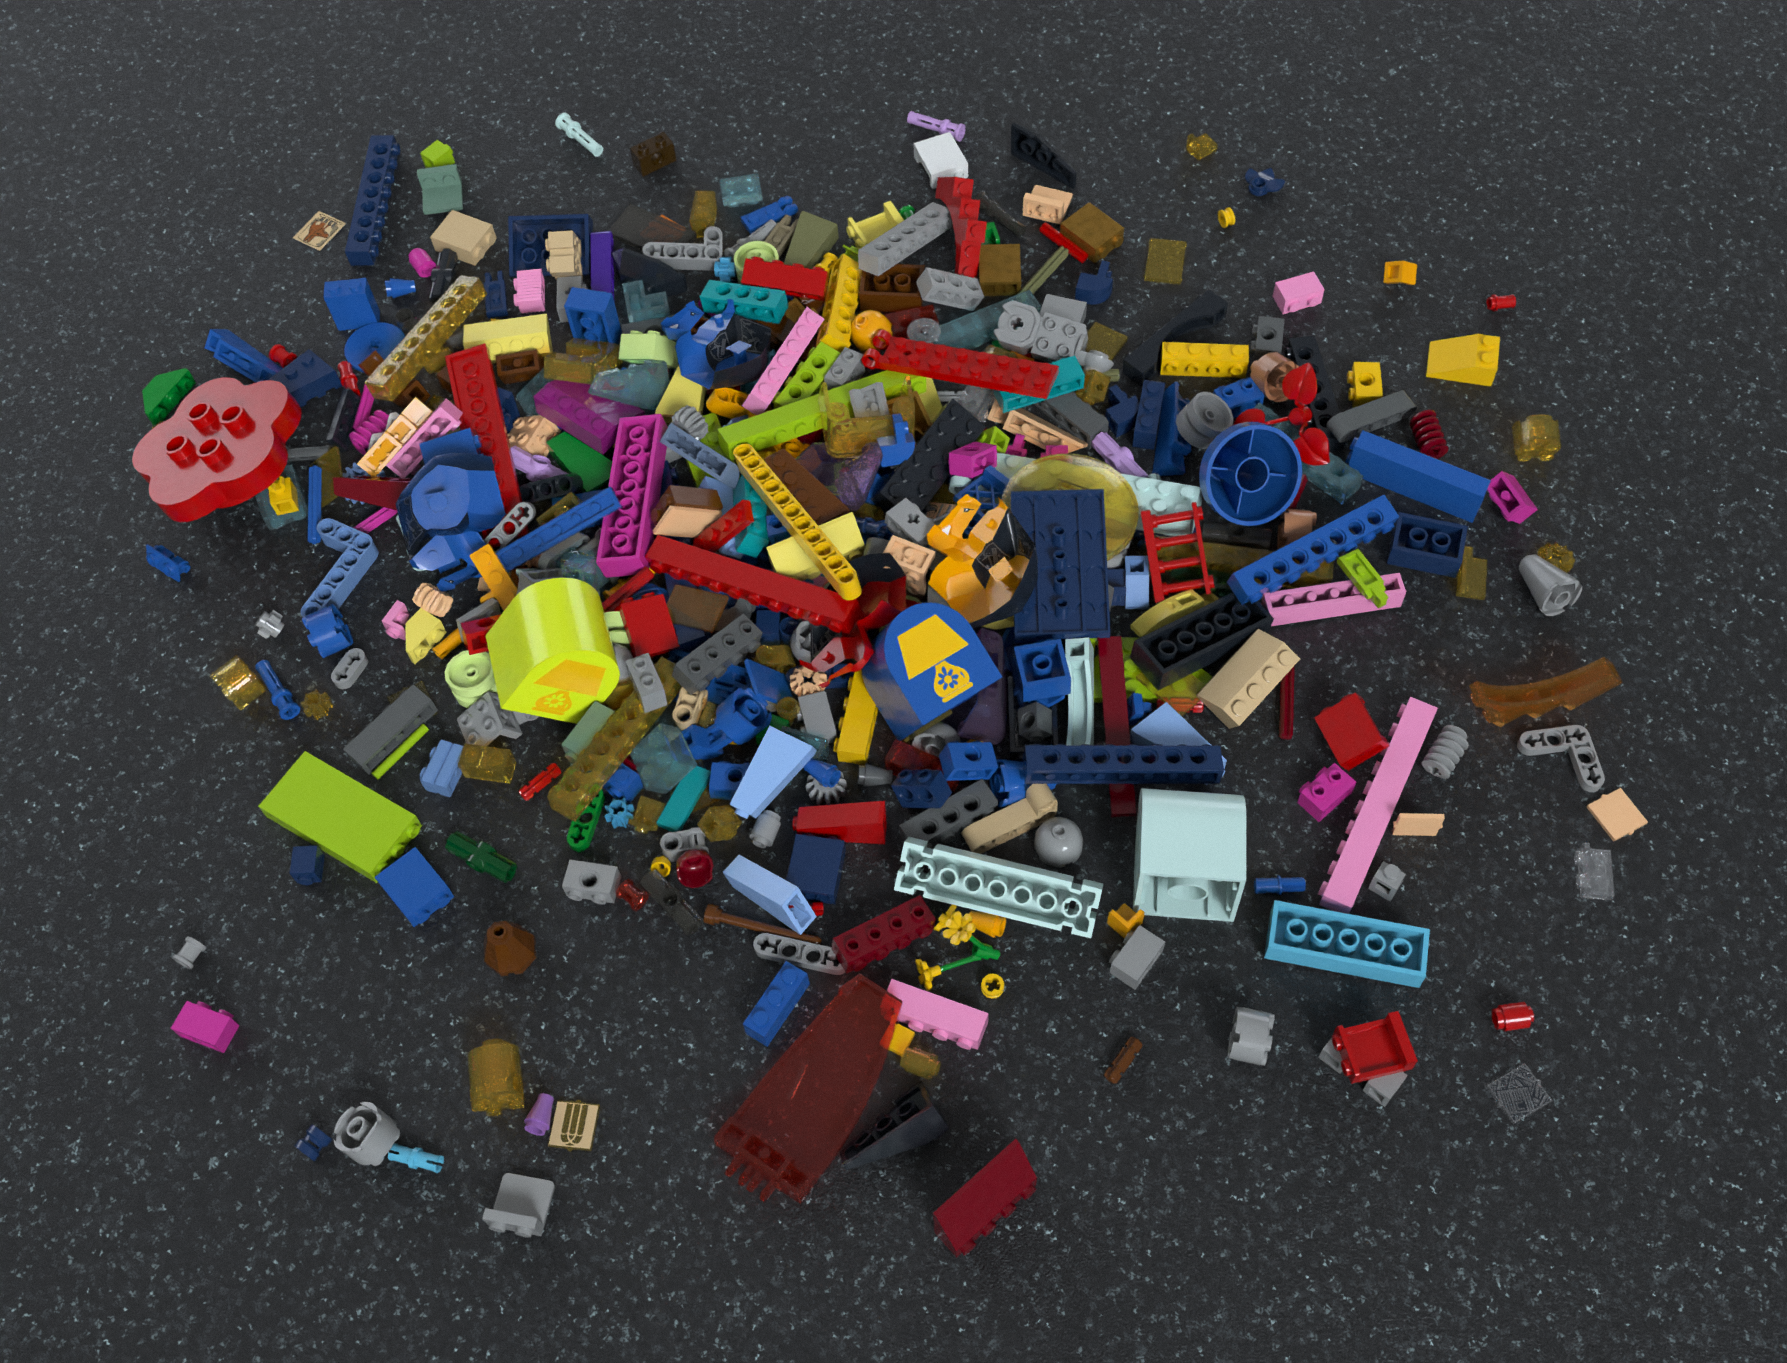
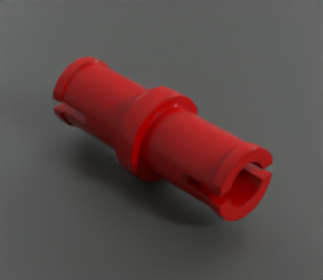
(348, 378)

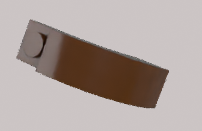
(412, 390)

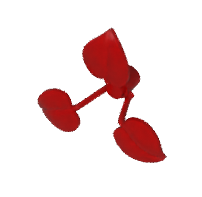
(1301, 386)

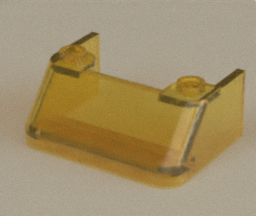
(848, 435)

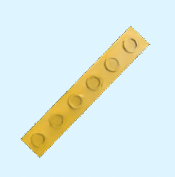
(840, 304)

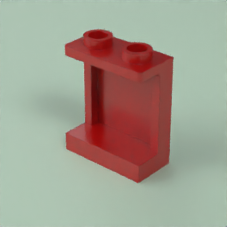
(648, 625)
(1351, 731)
(1374, 1048)

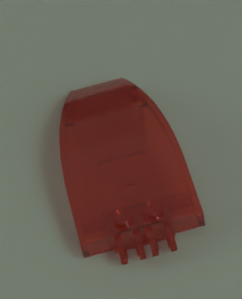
(813, 1093)

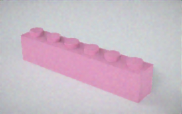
(783, 362)
(1328, 600)

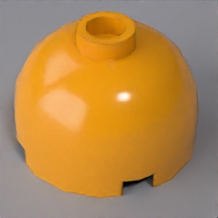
(865, 327)

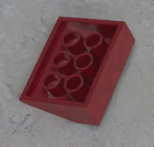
(985, 1199)

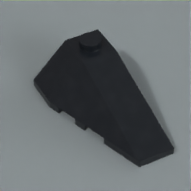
(1037, 152)

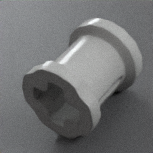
(189, 952)

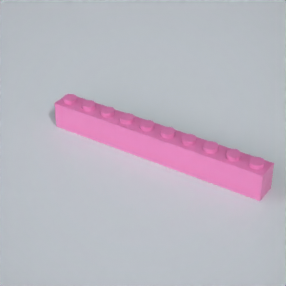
(1378, 806)

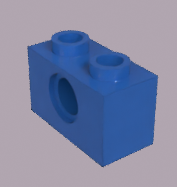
(968, 761)
(721, 774)

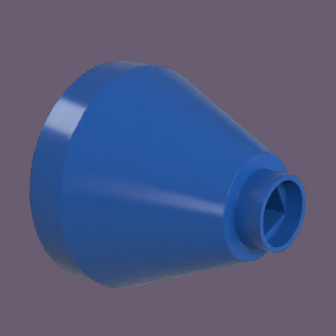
(1250, 473)

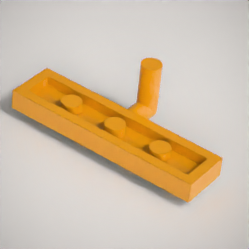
(495, 576)

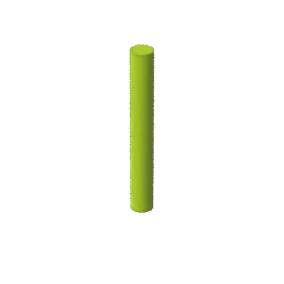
(400, 751)

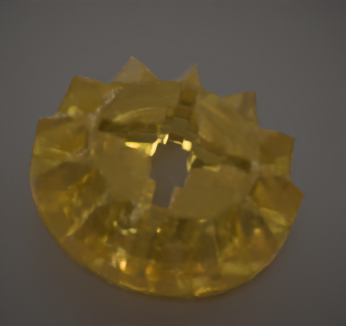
(1566, 561)

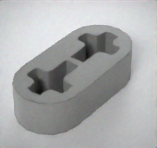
(349, 668)

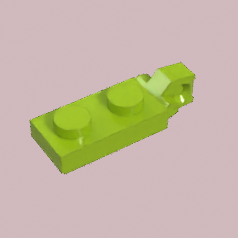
(1364, 577)

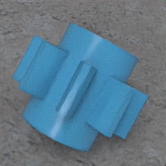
(725, 269)
(619, 812)

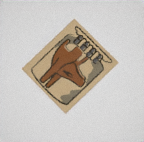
(319, 230)

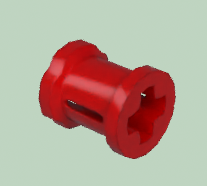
(279, 354)

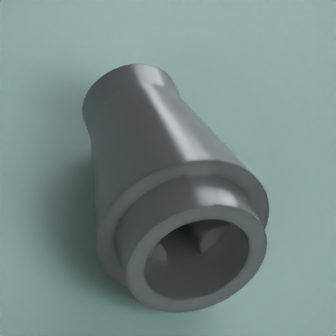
(872, 775)

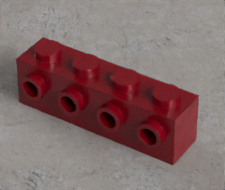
(883, 934)

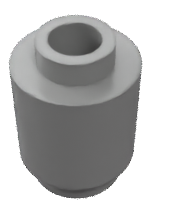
(765, 829)

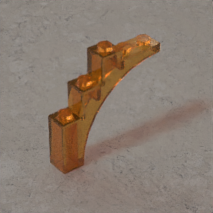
(1569, 690)

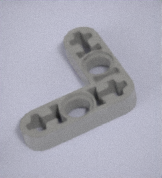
(1574, 748)

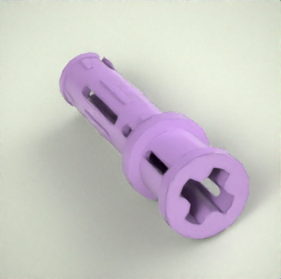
(945, 125)

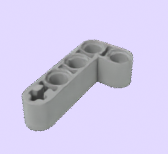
(684, 250)

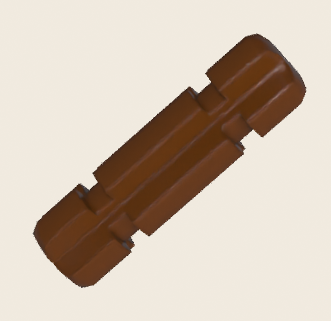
(1123, 1060)

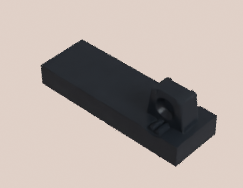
(343, 420)

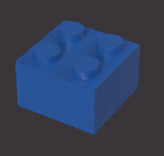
(1042, 670)

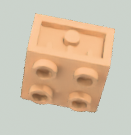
(1046, 204)
(532, 434)
(914, 562)

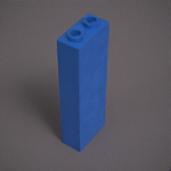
(1418, 476)

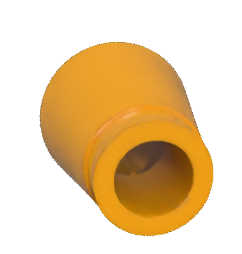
(988, 923)

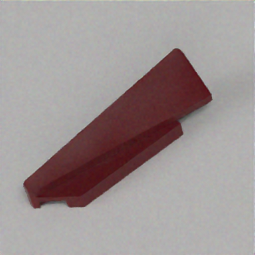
(371, 489)

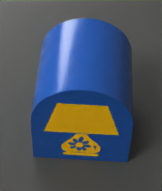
(925, 666)

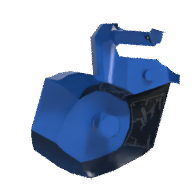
(723, 351)
(445, 511)

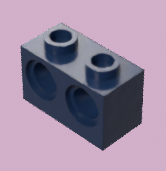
(921, 788)

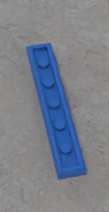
(559, 529)

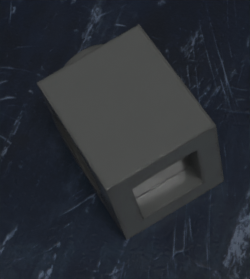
(1035, 722)

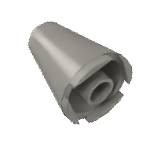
(1549, 584)

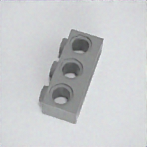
(949, 289)

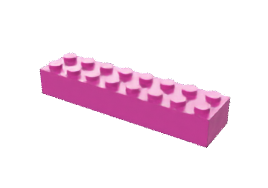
(637, 484)

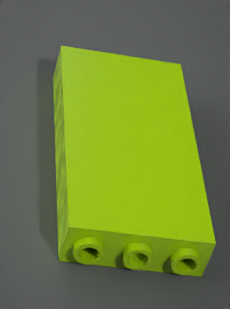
(340, 816)

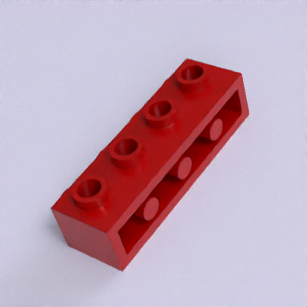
(792, 279)

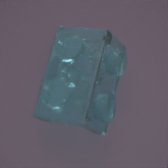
(741, 190)

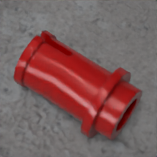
(1499, 302)

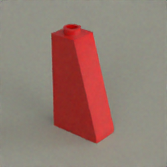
(849, 822)

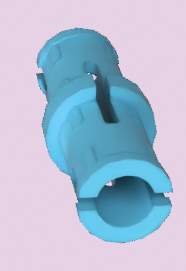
(416, 1158)

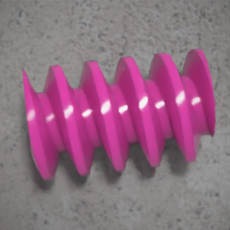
(363, 434)

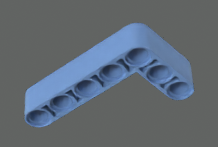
(357, 557)

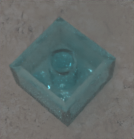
(663, 758)

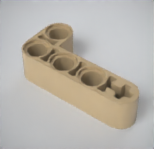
(1013, 820)

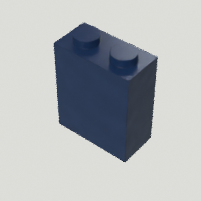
(817, 866)

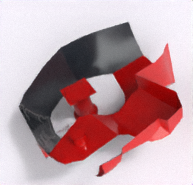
(880, 602)

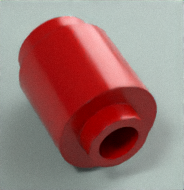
(1512, 1016)

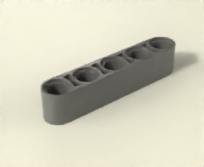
(1371, 416)

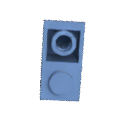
(1136, 582)

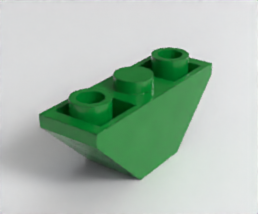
(165, 393)

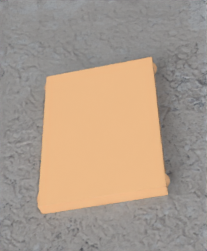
(685, 521)

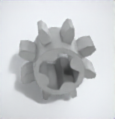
(269, 624)

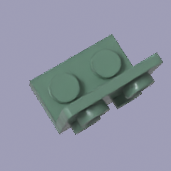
(441, 189)

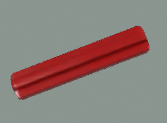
(1061, 240)
(628, 589)

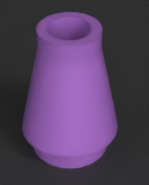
(540, 1115)

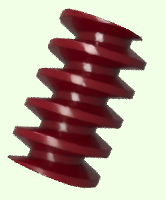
(1428, 434)

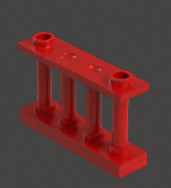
(1159, 566)

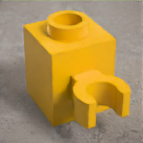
(283, 496)

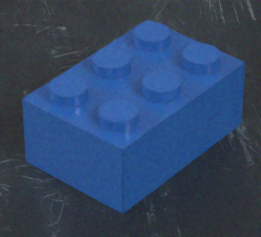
(593, 315)

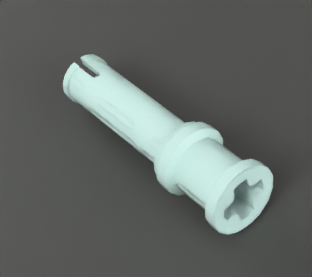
(592, 146)

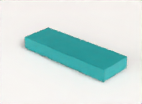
(684, 799)

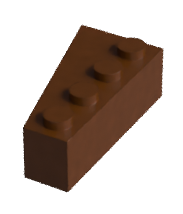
(807, 490)

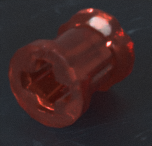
(632, 894)

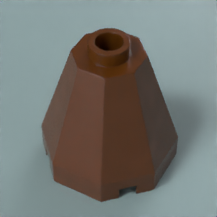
(509, 948)

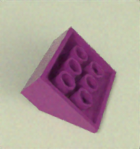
(583, 415)

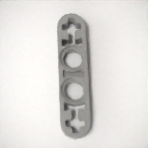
(499, 533)
(799, 958)

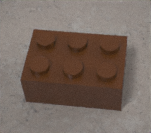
(892, 290)

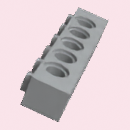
(904, 239)

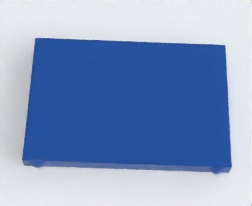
(767, 682)

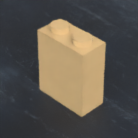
(465, 236)

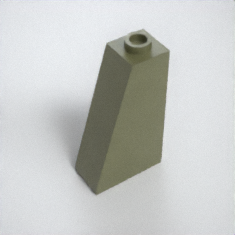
(811, 240)

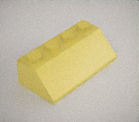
(510, 335)
(791, 560)

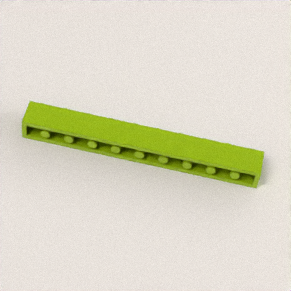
(804, 415)

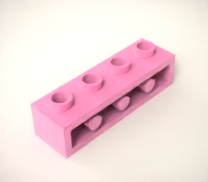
(435, 426)

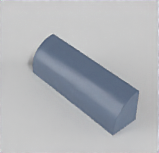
(701, 455)

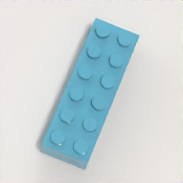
(1347, 944)

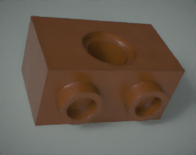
(519, 366)

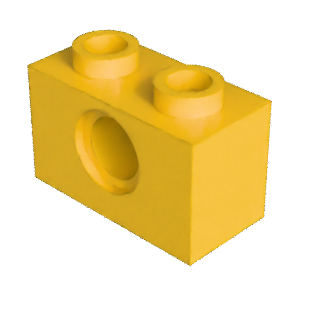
(1365, 383)

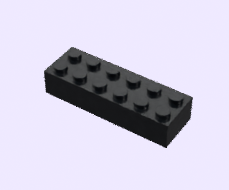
(928, 465)
(1198, 639)

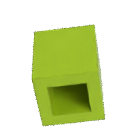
(437, 155)

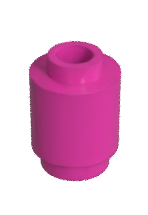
(421, 262)

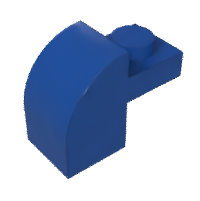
(898, 446)
(705, 742)

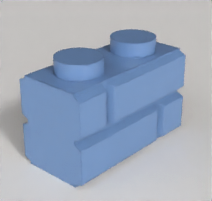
(443, 769)

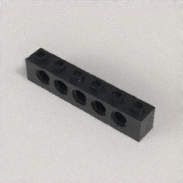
(1323, 407)

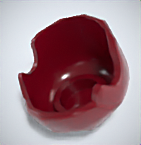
(694, 868)

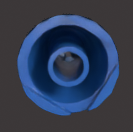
(1008, 782)

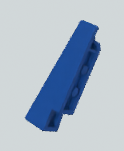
(240, 355)
(1170, 443)

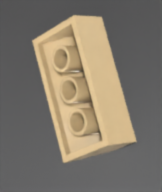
(1247, 678)

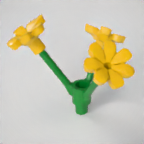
(959, 930)

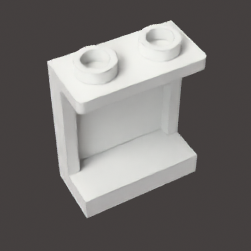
(941, 158)

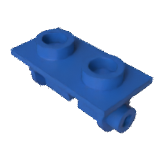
(166, 561)

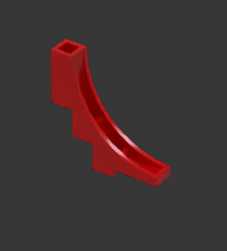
(968, 231)

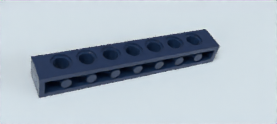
(372, 200)
(1112, 771)

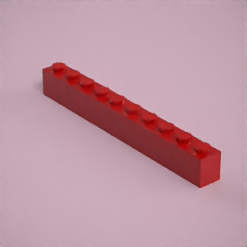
(753, 584)

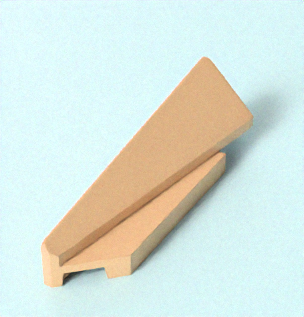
(1034, 428)

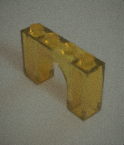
(582, 361)

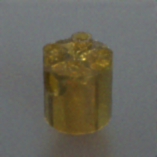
(495, 1077)

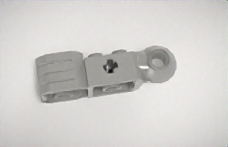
(1047, 337)

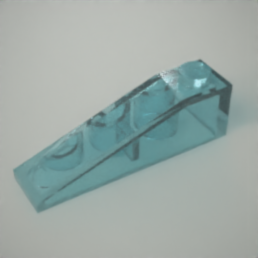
(636, 385)

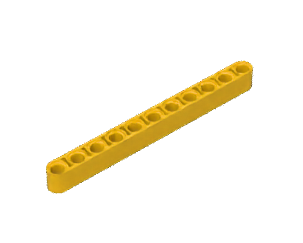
(798, 522)

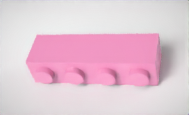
(940, 1015)

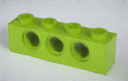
(821, 356)

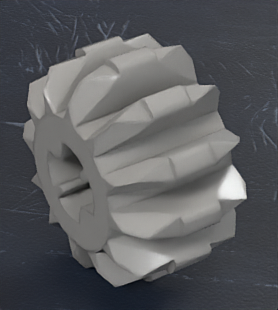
(691, 422)
(825, 794)

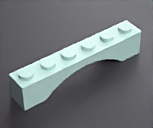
(1080, 661)

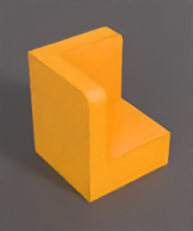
(1400, 272)
(1125, 920)

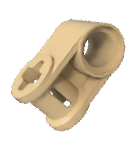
(689, 705)

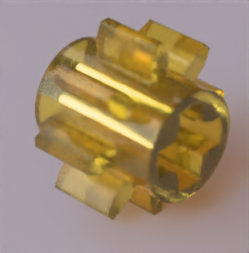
(316, 704)

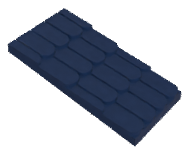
(1072, 564)

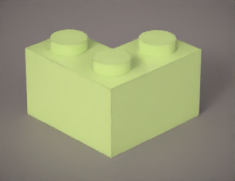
(640, 347)

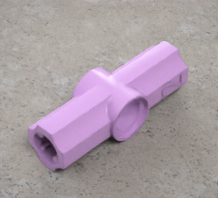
(1117, 457)
(535, 466)

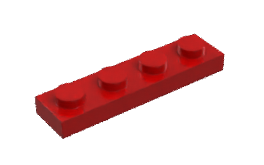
(725, 527)

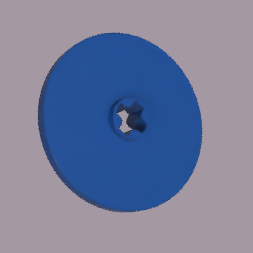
(362, 342)

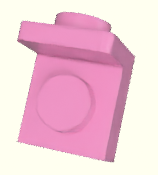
(395, 620)

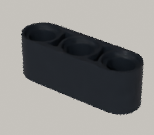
(558, 485)

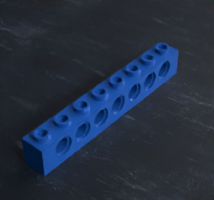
(1378, 511)

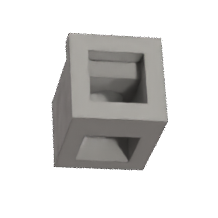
(1390, 877)

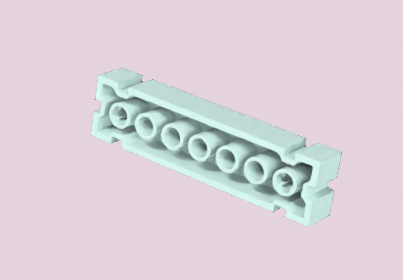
(998, 887)

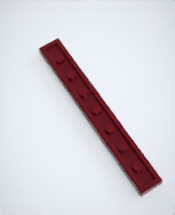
(1115, 716)

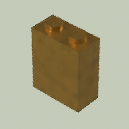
(1093, 232)
(1000, 269)

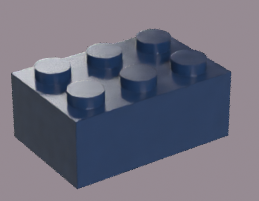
(1427, 545)

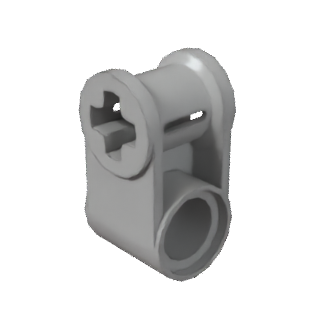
(684, 840)

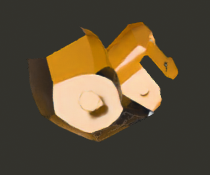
(989, 571)

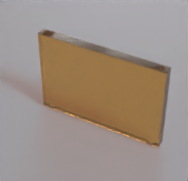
(696, 608)

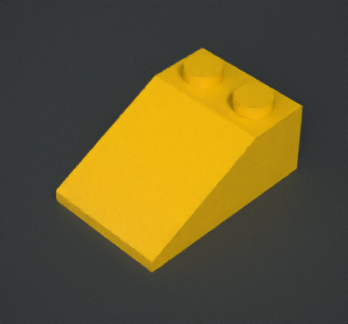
(1464, 359)

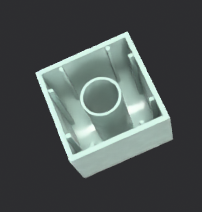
(1189, 854)

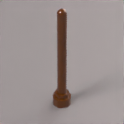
(716, 915)

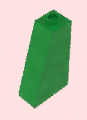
(582, 460)

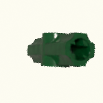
(481, 857)

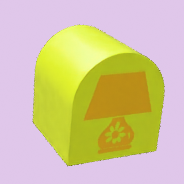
(553, 651)

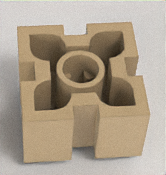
(564, 254)

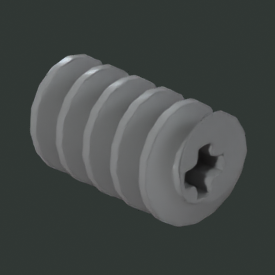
(1446, 751)

